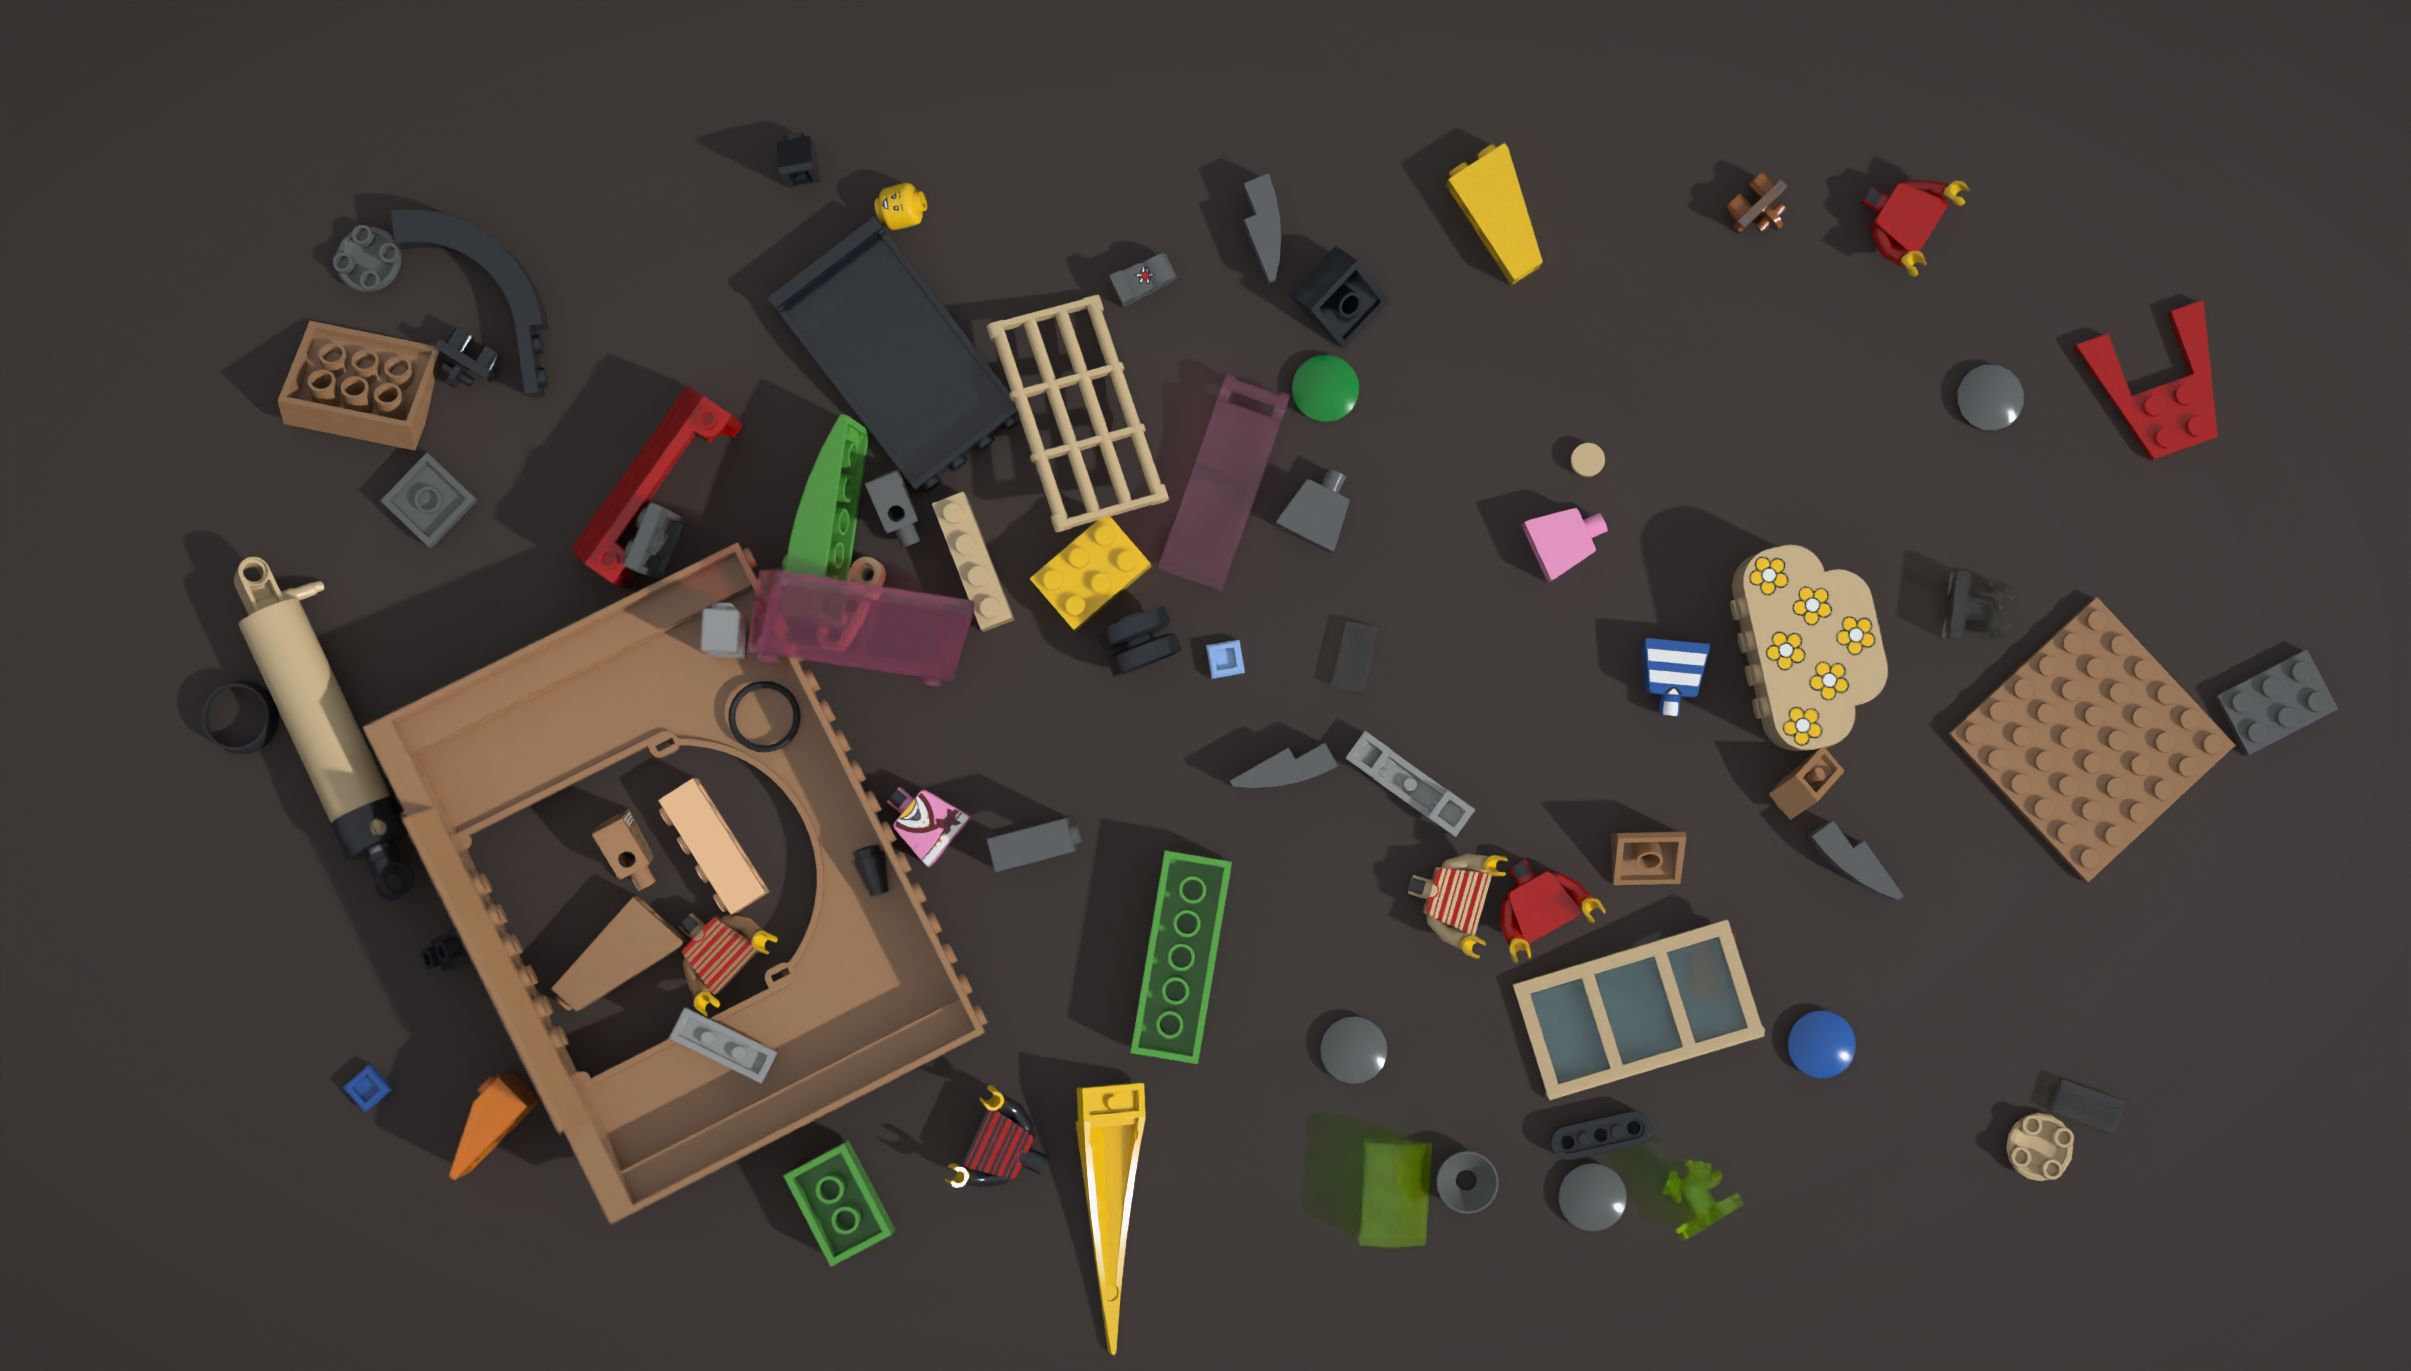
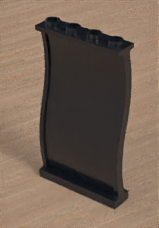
(896, 355)

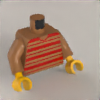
(718, 953)

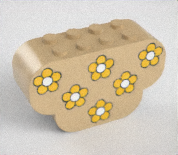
(1807, 645)

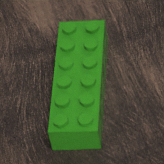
(1181, 957)

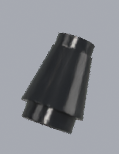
(871, 868)

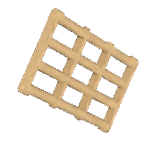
(1071, 445)

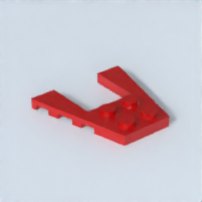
(2170, 414)

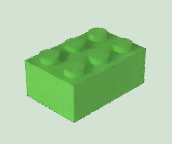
(839, 1203)

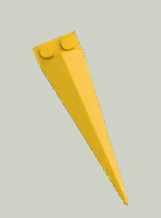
(1109, 1147)

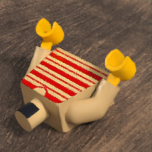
(1457, 897)

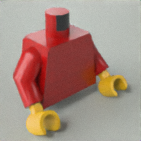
(1908, 217)
(1541, 905)

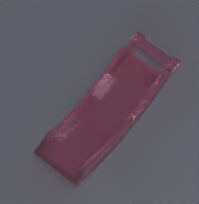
(1223, 485)

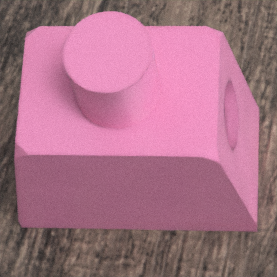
(1562, 539)

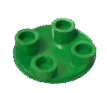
(1325, 388)

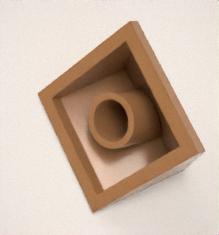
(1647, 857)

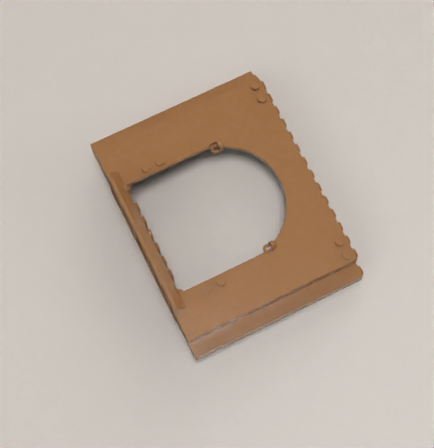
(856, 999)

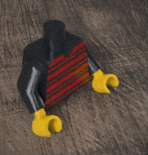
(999, 1146)

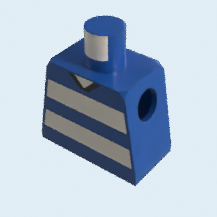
(1672, 671)

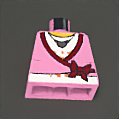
(927, 823)

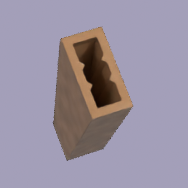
(623, 950)

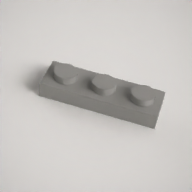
(723, 1045)

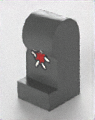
(1142, 279)

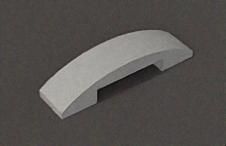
(1410, 784)

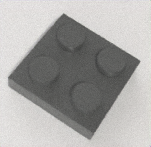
(429, 500)

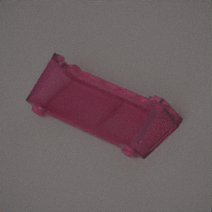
(858, 625)

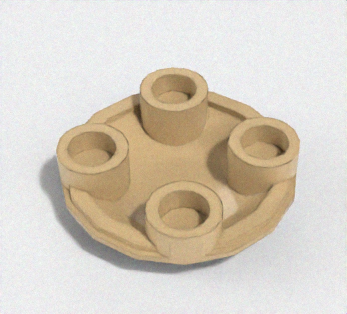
(2040, 1147)

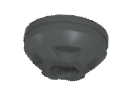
(1480, 1194)

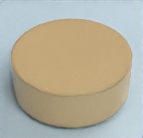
(1587, 460)

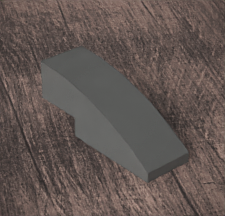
(1264, 226)
(1285, 769)
(1853, 860)

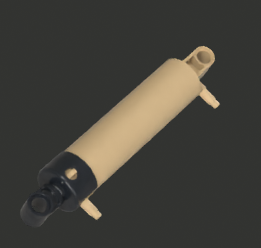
(322, 726)

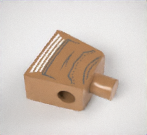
(623, 835)

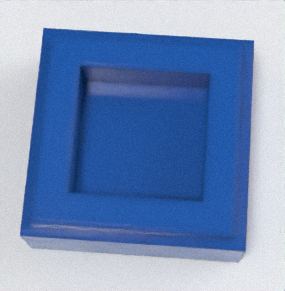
(368, 1088)

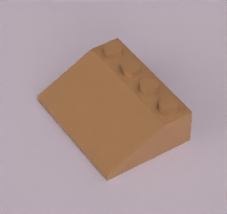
(360, 385)

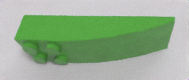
(830, 505)

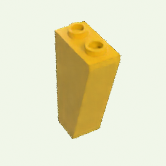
(1497, 211)

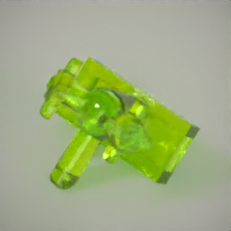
(1699, 1198)

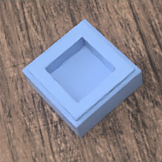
(1225, 659)

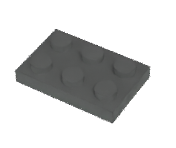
(655, 541)
(2276, 702)

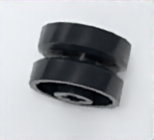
(1136, 635)

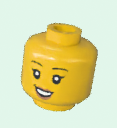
(900, 206)

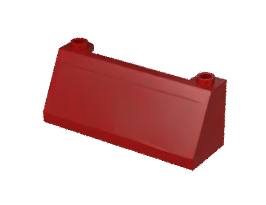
(600, 541)

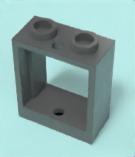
(1034, 844)

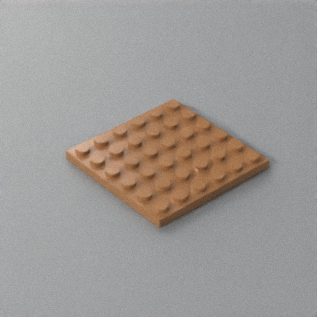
(2091, 739)

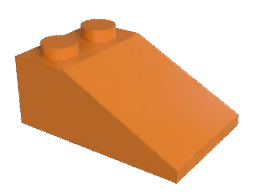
(492, 1117)

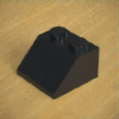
(1339, 296)

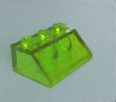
(1394, 1193)

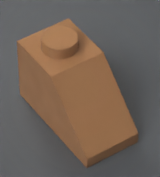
(1806, 783)

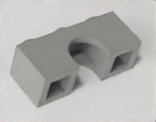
(724, 632)

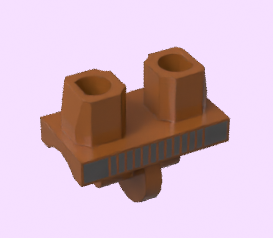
(1767, 191)

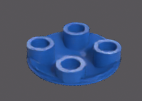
(1821, 1044)

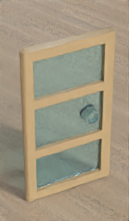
(1638, 1009)

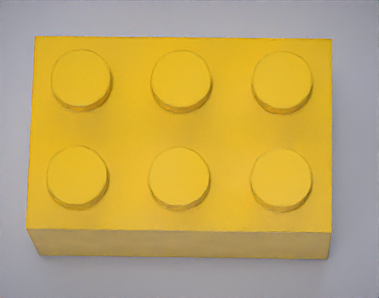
(1090, 572)

